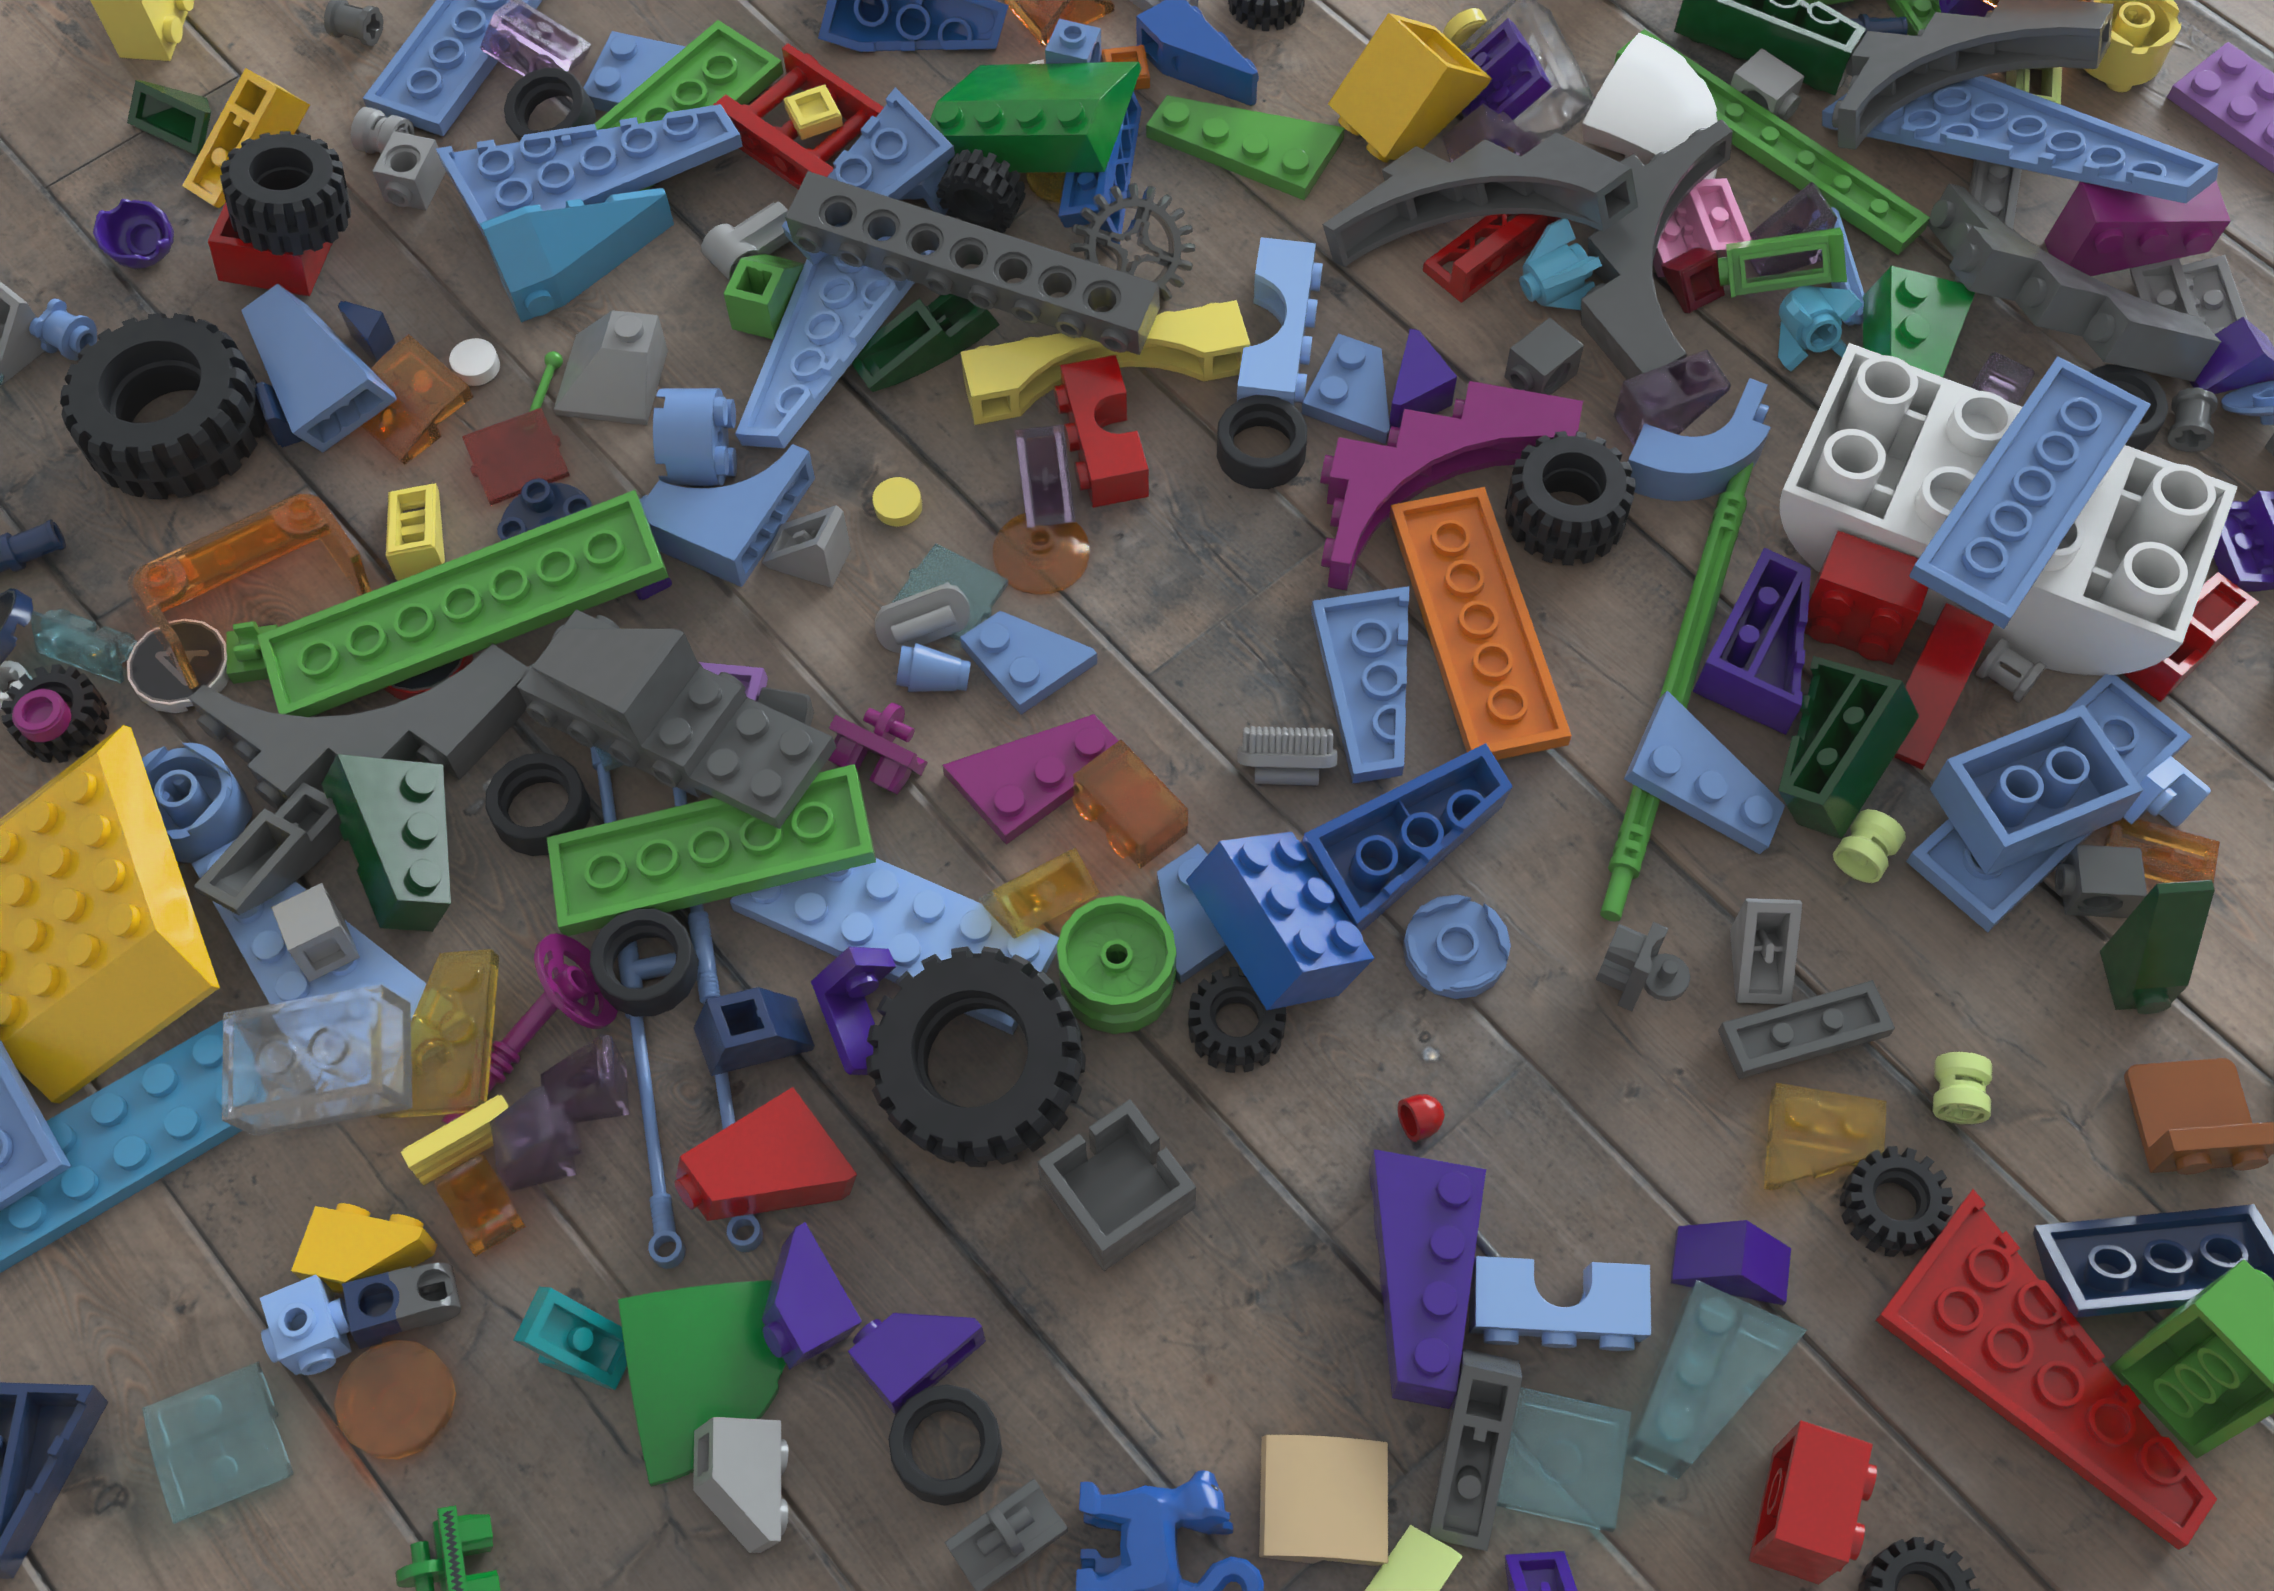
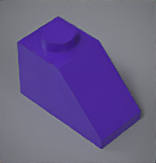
(805, 1302)
(912, 1352)

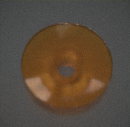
(1044, 567)

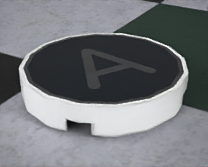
(157, 678)

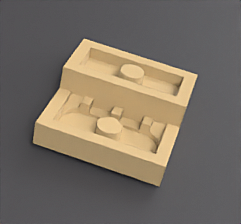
(1324, 1499)

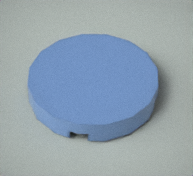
(1456, 947)

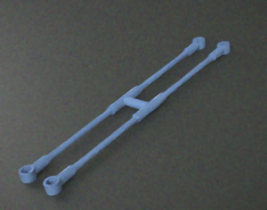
(632, 972)

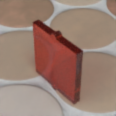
(515, 453)

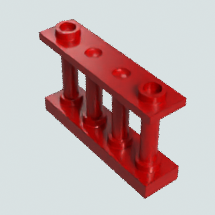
(775, 145)

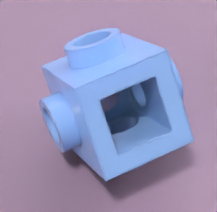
(305, 1326)

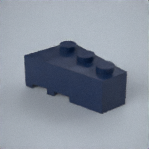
(39, 1444)

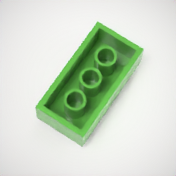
(2209, 1361)

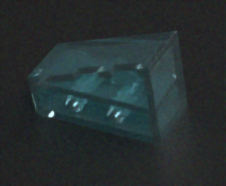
(1705, 1375)

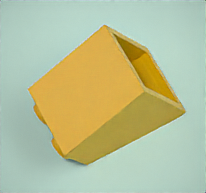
(1406, 87)

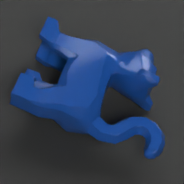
(1149, 1538)

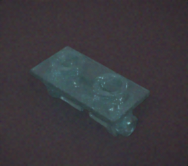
(75, 643)

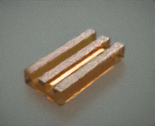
(2162, 861)

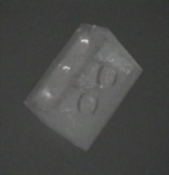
(1570, 94)

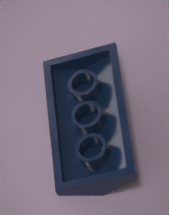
(2150, 1257)

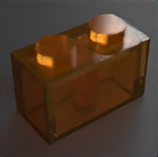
(1129, 804)

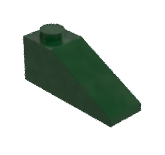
(2157, 946)

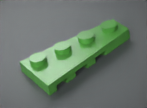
(1254, 144)

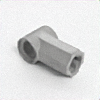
(754, 236)

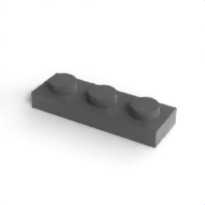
(1806, 1029)

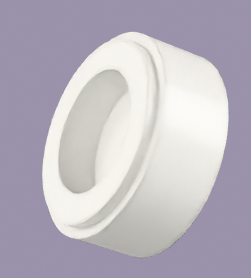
(474, 361)

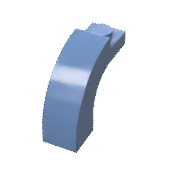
(1700, 466)

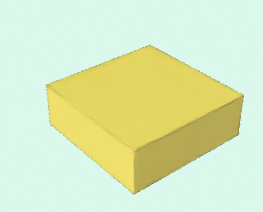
(813, 112)

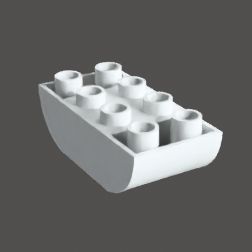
(1904, 447)

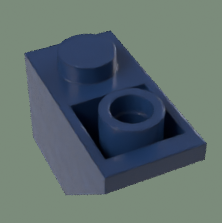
(750, 1029)

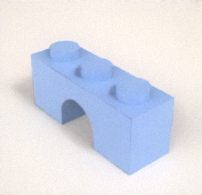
(1611, 1308)

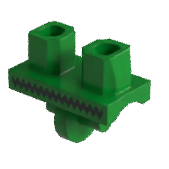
(453, 1539)

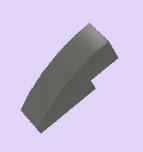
(273, 851)

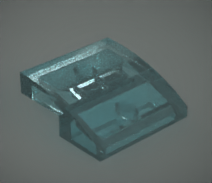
(216, 1442)

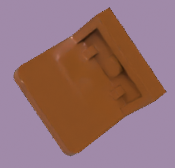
(2196, 1117)

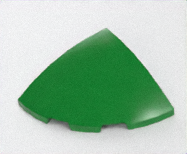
(693, 1360)

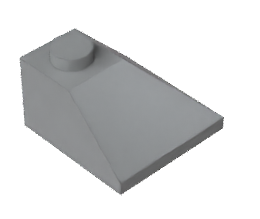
(614, 369)

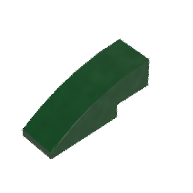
(921, 340)

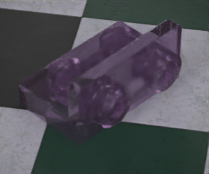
(531, 41)

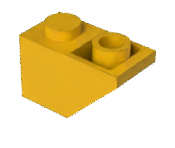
(353, 1246)

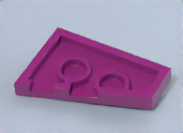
(1029, 776)

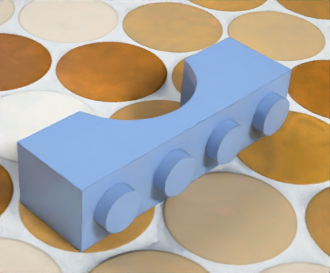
(1283, 287)

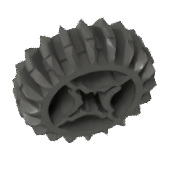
(1140, 225)

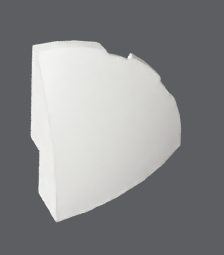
(1649, 103)

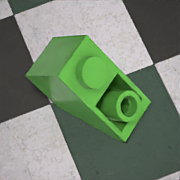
(761, 293)

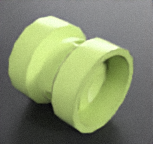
(1867, 849)
(1962, 1088)

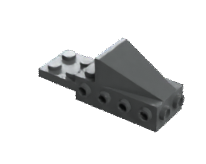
(671, 717)

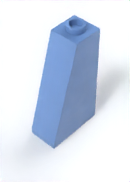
(313, 372)

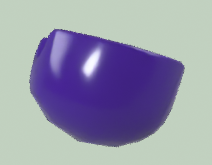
(134, 233)

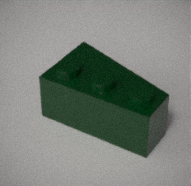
(1843, 744)

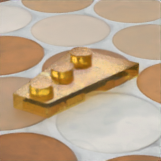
(453, 1035)

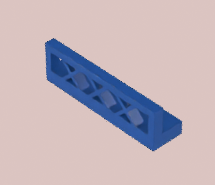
(1083, 186)

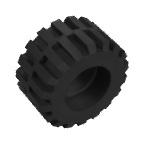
(285, 193)
(1575, 467)

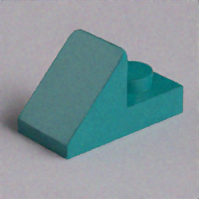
(573, 1339)

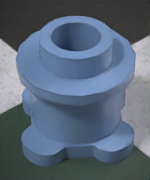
(63, 330)

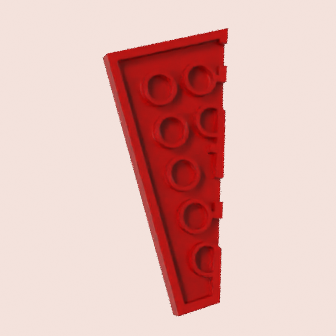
(2021, 1352)

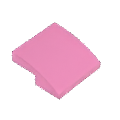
(1703, 220)

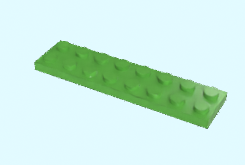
(461, 607)

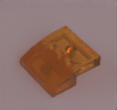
(424, 394)

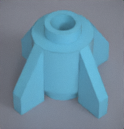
(1556, 271)
(1813, 322)

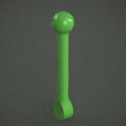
(553, 361)

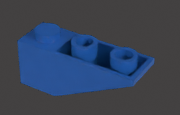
(1192, 51)

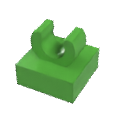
(244, 653)

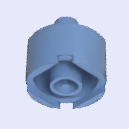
(694, 436)
(196, 799)

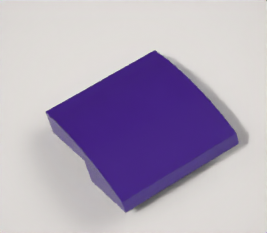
(1514, 72)
(2247, 543)

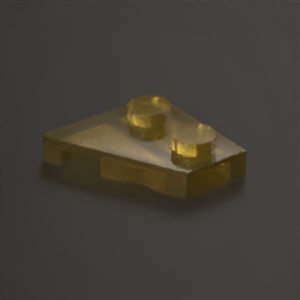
(1819, 1132)

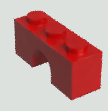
(1109, 463)

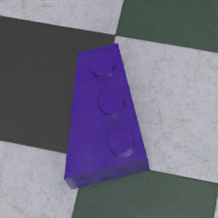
(1760, 648)

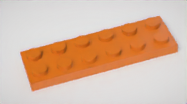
(1479, 624)

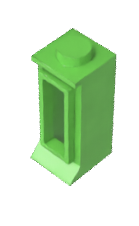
(1833, 256)

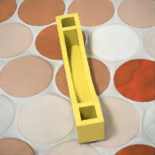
(1013, 375)

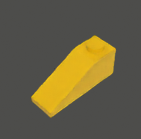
(251, 110)

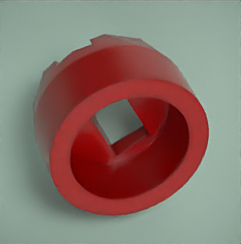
(1420, 1116)

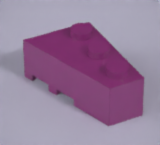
(2122, 230)

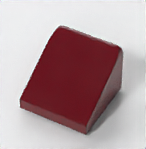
(1694, 278)

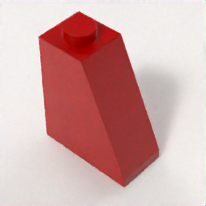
(765, 1164)

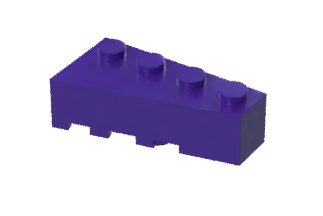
(1426, 1258)

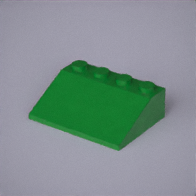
(1039, 114)

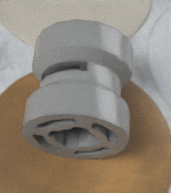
(373, 129)

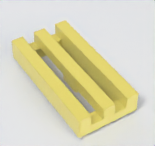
(454, 1142)

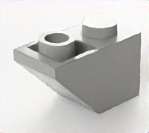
(740, 1477)

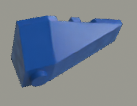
(913, 24)

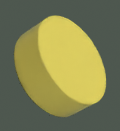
(1464, 25)
(897, 501)

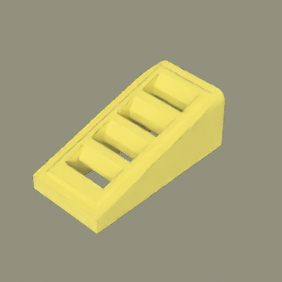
(414, 537)

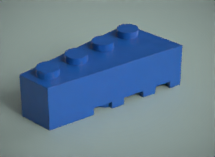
(1402, 835)

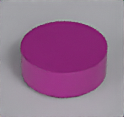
(41, 715)

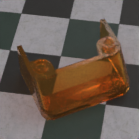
(231, 553)

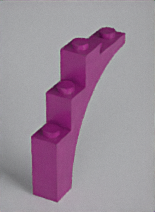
(1426, 450)

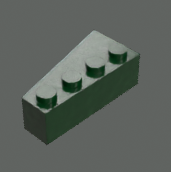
(1800, 34)

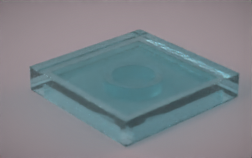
(1565, 1460)

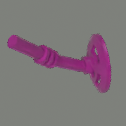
(559, 993)

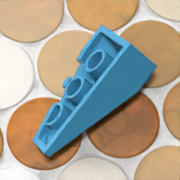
(563, 251)

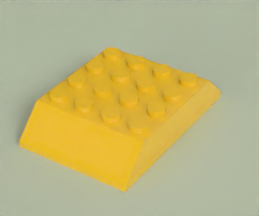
(92, 922)

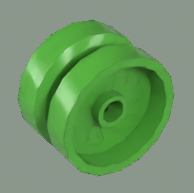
(1117, 964)

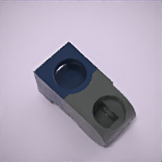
(400, 1301)

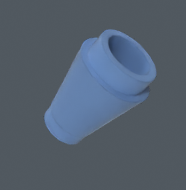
(931, 670)

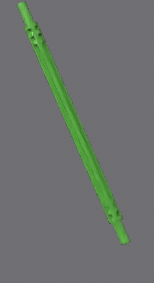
(1679, 681)

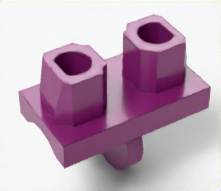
(895, 761)

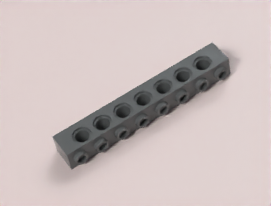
(956, 243)

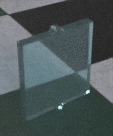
(976, 582)

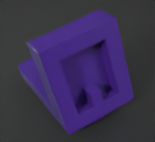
(842, 1001)

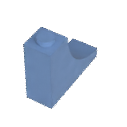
(728, 525)

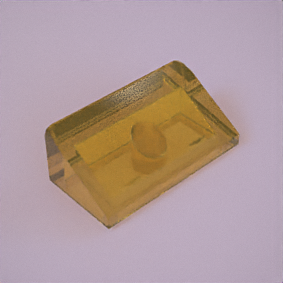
(1041, 894)

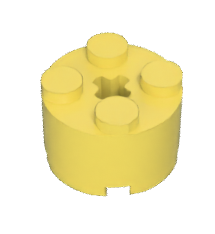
(2139, 42)

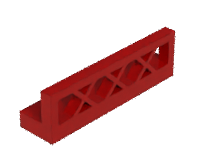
(1489, 258)

